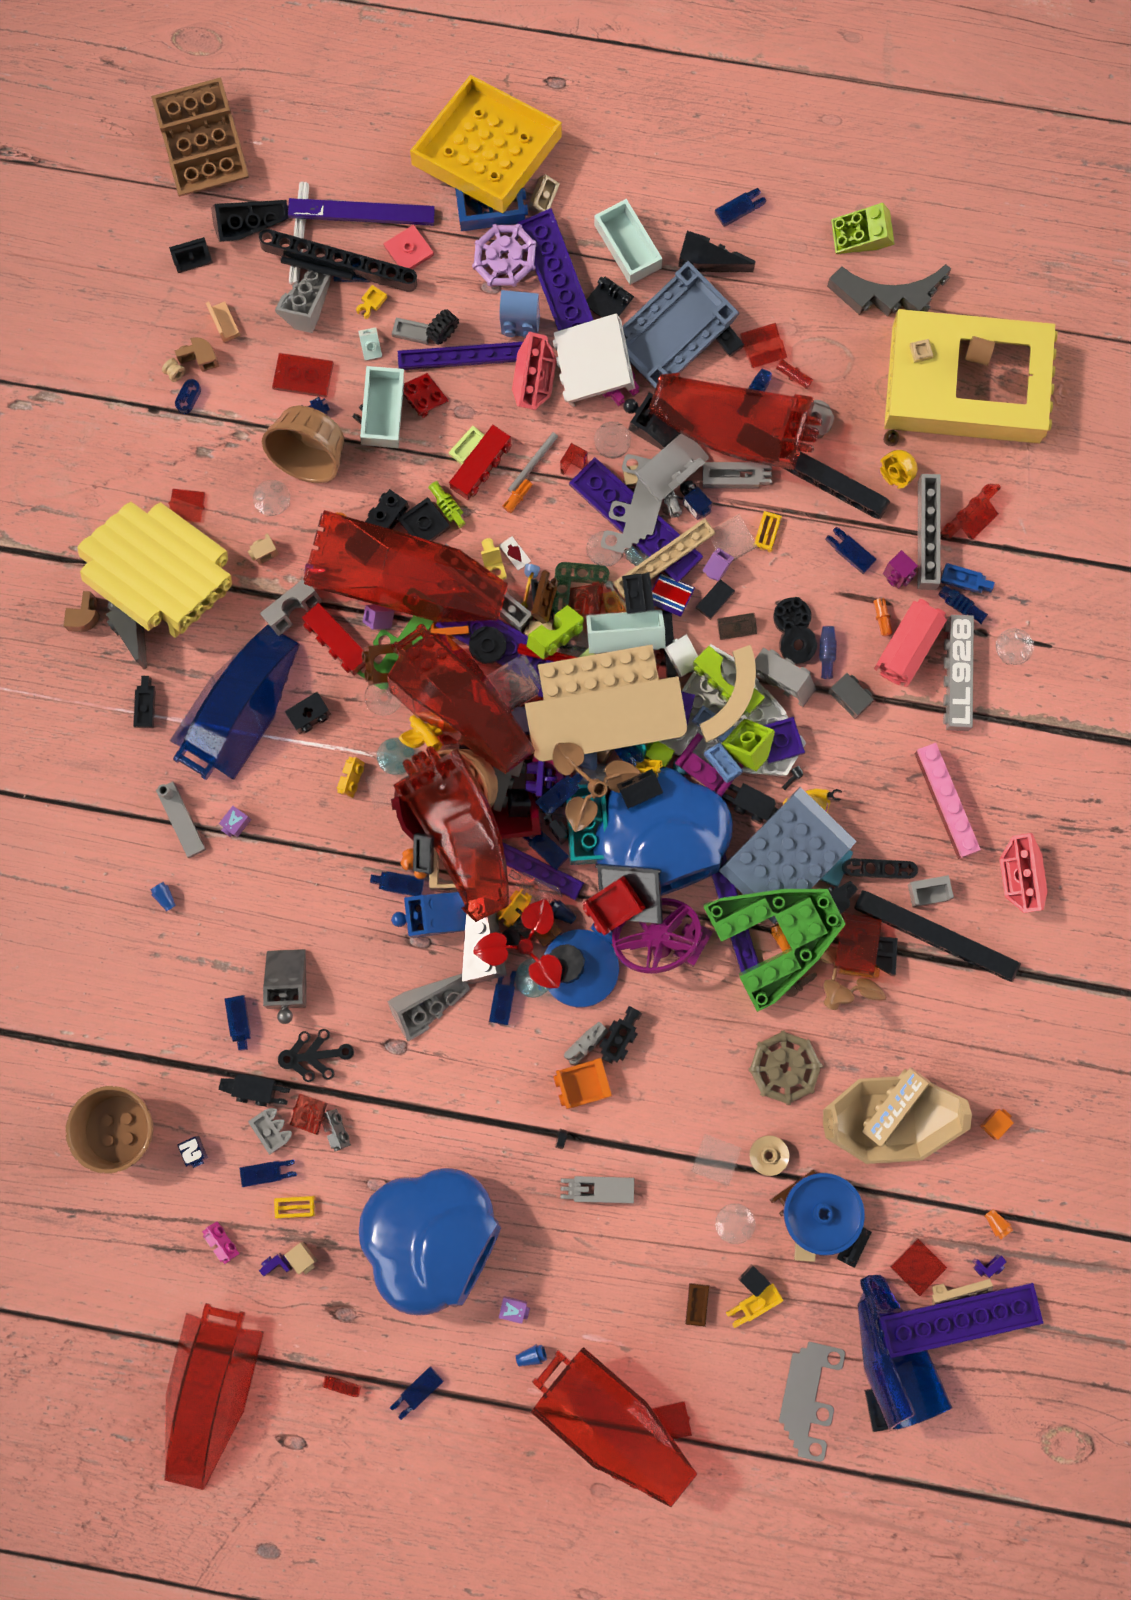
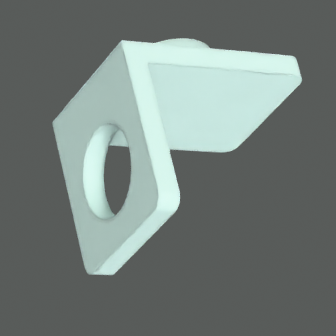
(370, 343)

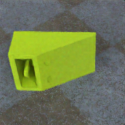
(863, 230)

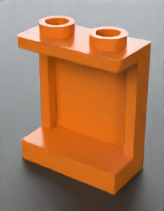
(582, 1084)

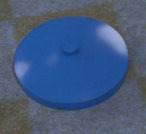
(599, 973)
(824, 1214)

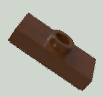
(697, 1304)

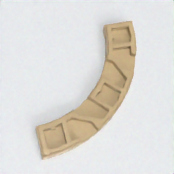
(739, 699)

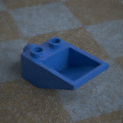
(439, 914)

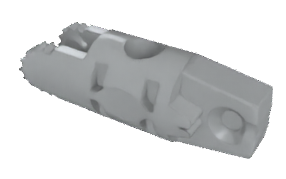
(585, 1043)

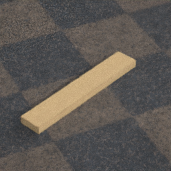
(671, 552)

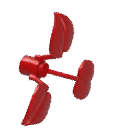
(539, 918)

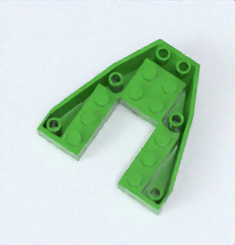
(807, 920)

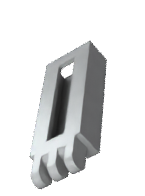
(728, 475)
(605, 1189)

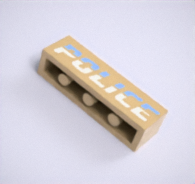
(896, 1106)

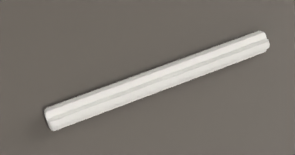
(299, 230)

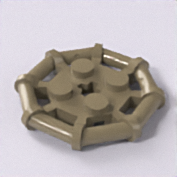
(791, 1077)

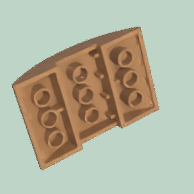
(200, 136)

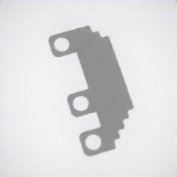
(639, 515)
(800, 1394)

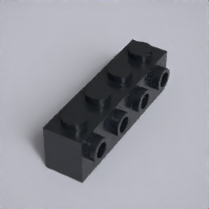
(388, 510)

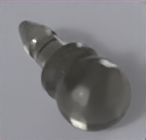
(793, 991)

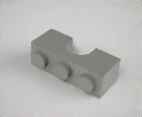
(279, 611)

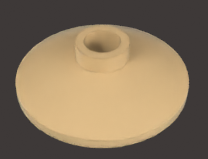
(779, 1158)

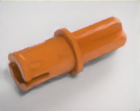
(517, 496)
(883, 617)

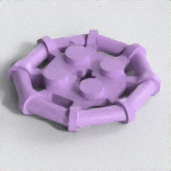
(497, 248)

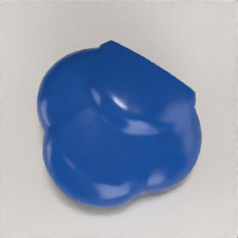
(677, 832)
(428, 1239)

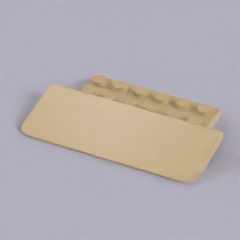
(605, 703)

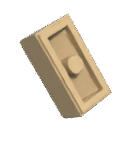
(543, 194)

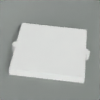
(682, 655)

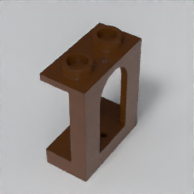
(371, 675)

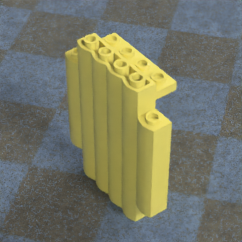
(155, 567)

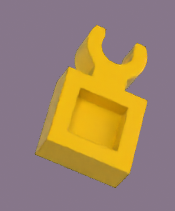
(372, 300)

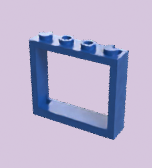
(487, 220)

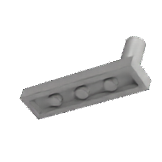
(180, 819)

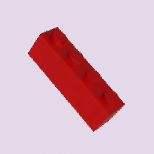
(480, 462)
(335, 638)

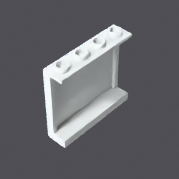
(593, 359)

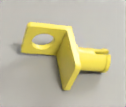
(492, 557)

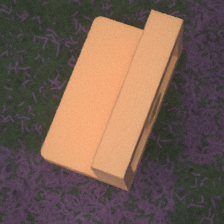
(223, 321)

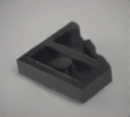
(887, 955)

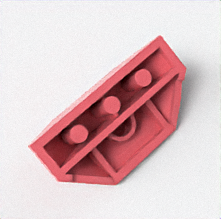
(534, 371)
(1024, 873)

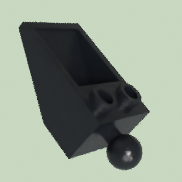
(648, 425)

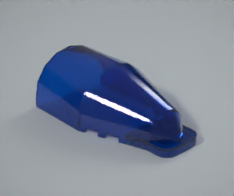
(905, 1385)

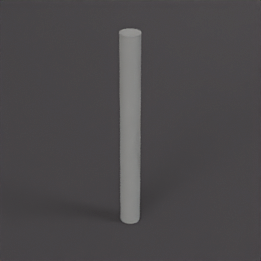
(533, 462)

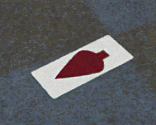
(515, 553)

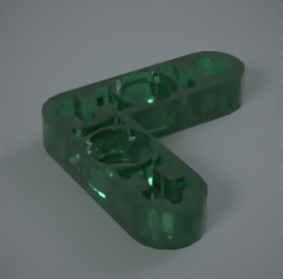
(568, 578)

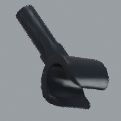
(797, 773)

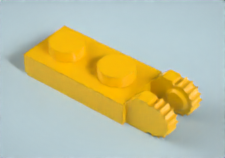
(755, 1306)

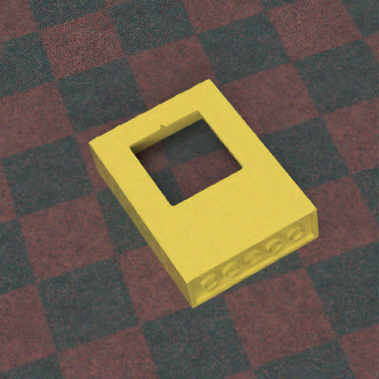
(924, 392)

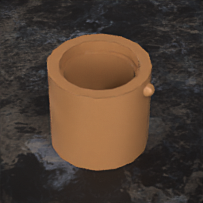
(980, 350)

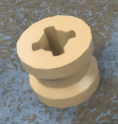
(173, 370)

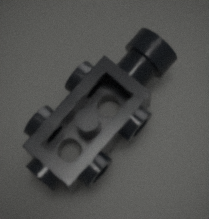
(617, 1040)

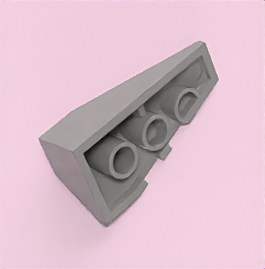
(422, 1005)

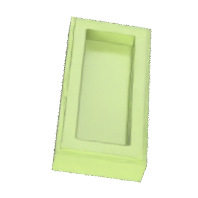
(466, 445)

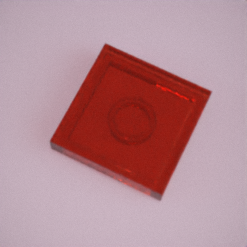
(918, 1267)

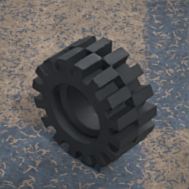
(442, 326)

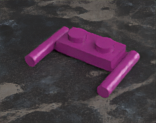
(702, 770)

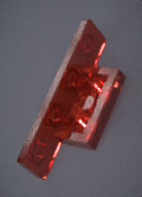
(975, 515)

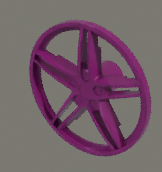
(659, 939)

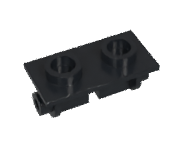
(852, 1254)

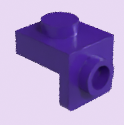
(271, 1263)
(994, 1266)

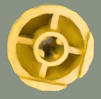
(898, 468)

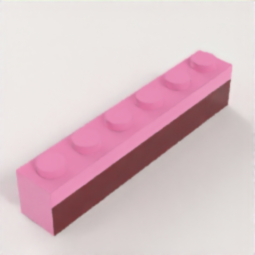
(947, 801)

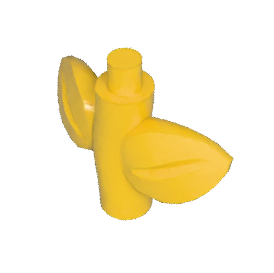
(421, 734)

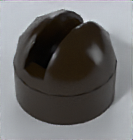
(895, 439)

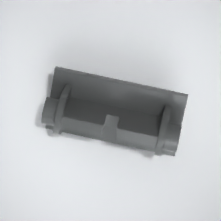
(339, 1137)

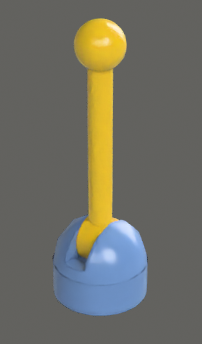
(531, 571)

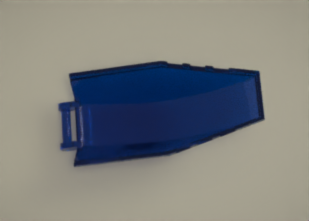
(236, 705)

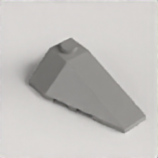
(305, 301)

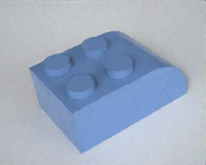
(519, 313)

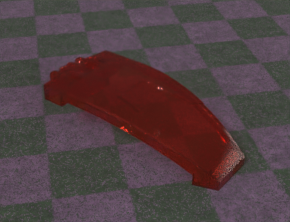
(738, 420)
(463, 827)

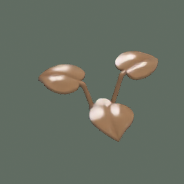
(582, 811)
(837, 994)

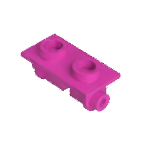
(216, 1235)

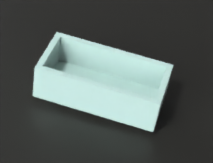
(628, 241)
(382, 407)
(625, 631)

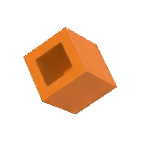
(997, 1123)

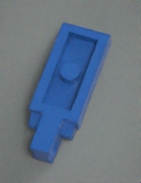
(965, 579)

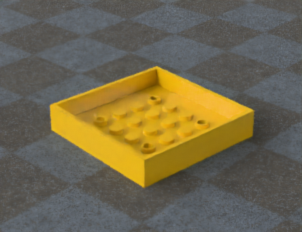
(486, 143)

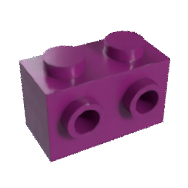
(900, 570)
(689, 932)

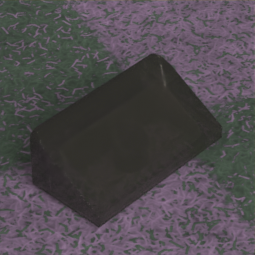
(737, 626)

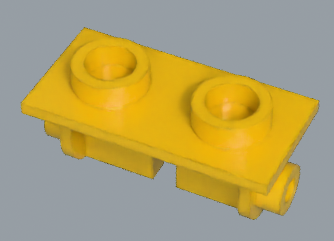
(348, 785)
(518, 901)

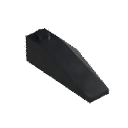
(243, 219)
(712, 258)

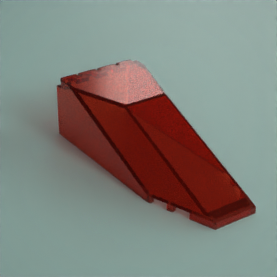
(402, 572)

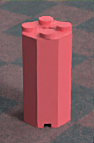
(911, 642)

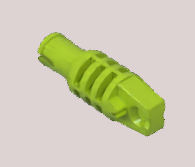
(447, 504)

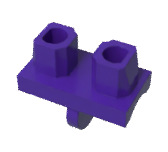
(537, 786)

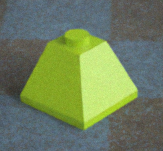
(749, 744)

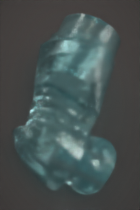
(633, 556)

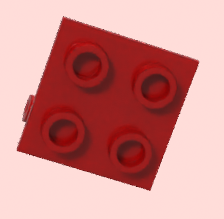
(423, 394)

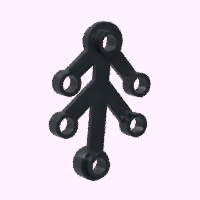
(312, 1056)

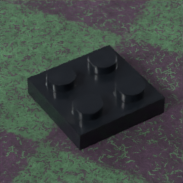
(424, 521)

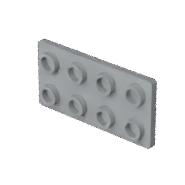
(671, 466)

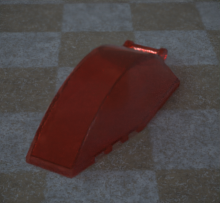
(207, 1393)
(612, 1427)

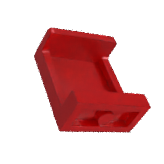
(613, 905)

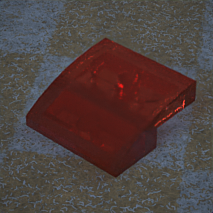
(763, 345)

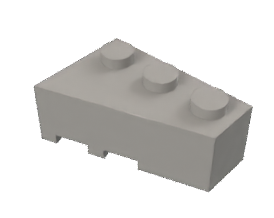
(785, 675)

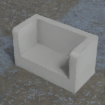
(930, 891)

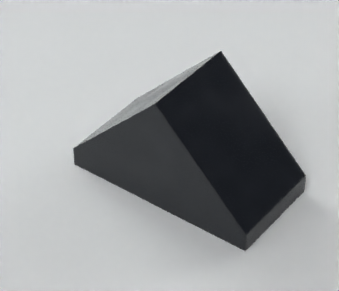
(518, 803)

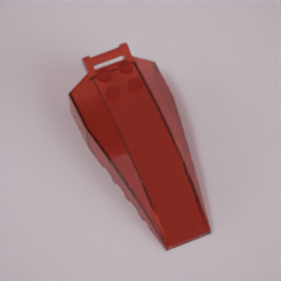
(453, 693)

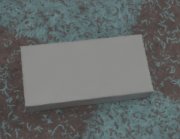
(410, 330)

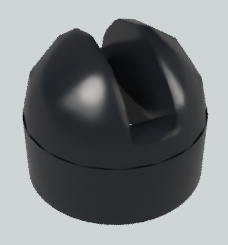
(687, 485)

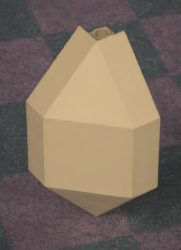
(928, 1126)

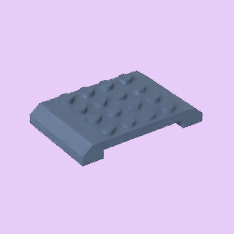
(676, 324)
(789, 849)

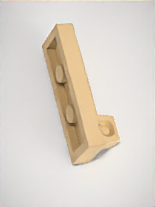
(941, 1294)

